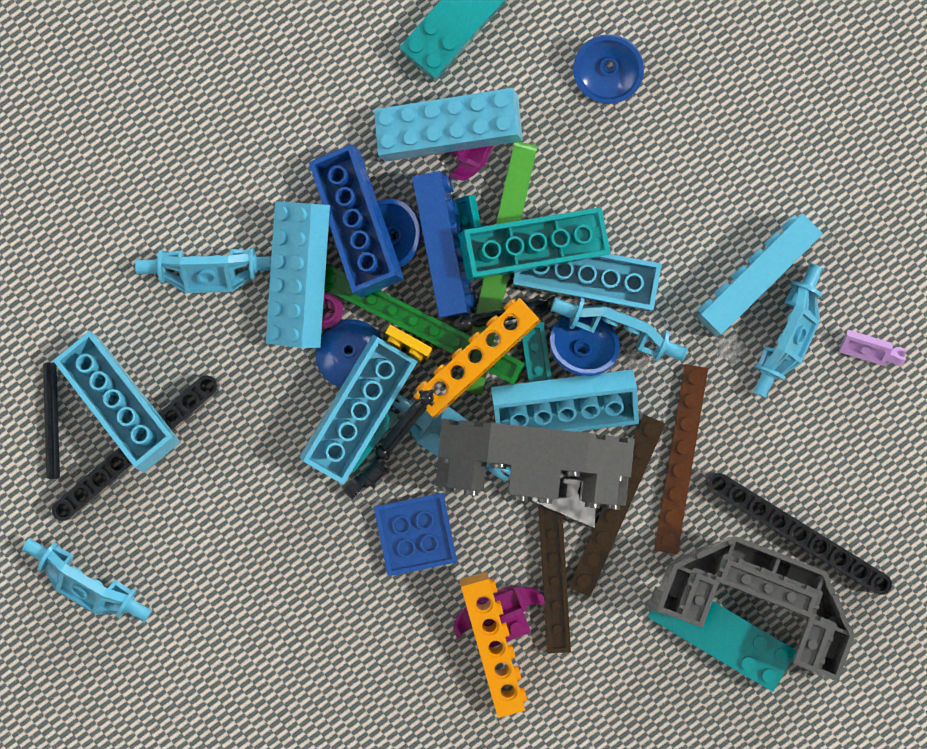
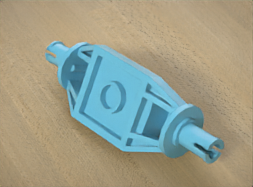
(205, 273)
(614, 317)
(797, 334)
(431, 429)
(80, 588)

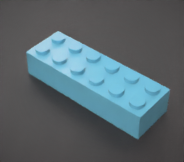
(448, 124)
(297, 274)
(759, 275)
(599, 279)
(116, 401)
(569, 402)
(358, 409)

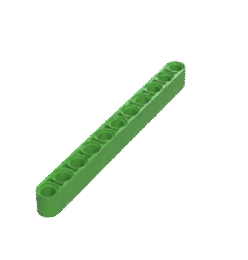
(510, 211)

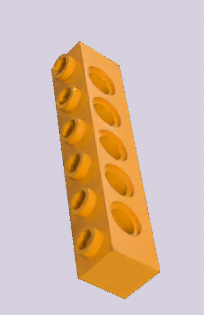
(490, 355)
(504, 701)

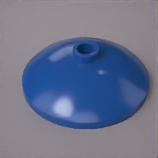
(603, 82)
(403, 220)
(599, 348)
(331, 355)

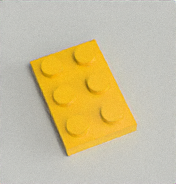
(400, 340)

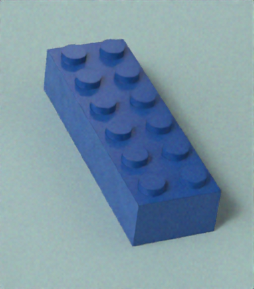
(356, 221)
(442, 244)

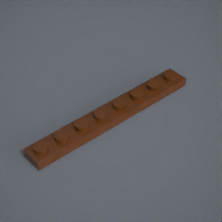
(680, 459)

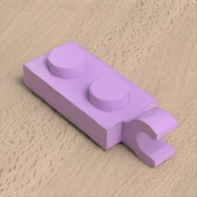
(871, 349)

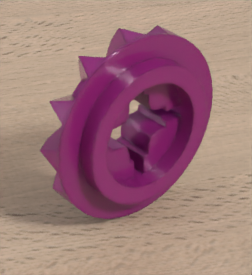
(335, 304)

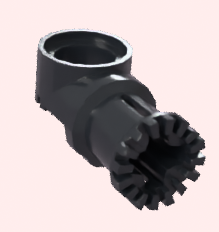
(370, 476)

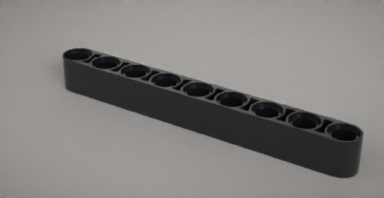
(107, 468)
(806, 542)

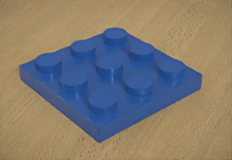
(415, 534)

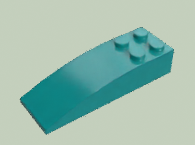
(447, 33)
(533, 243)
(735, 644)

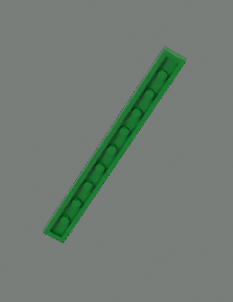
(417, 323)

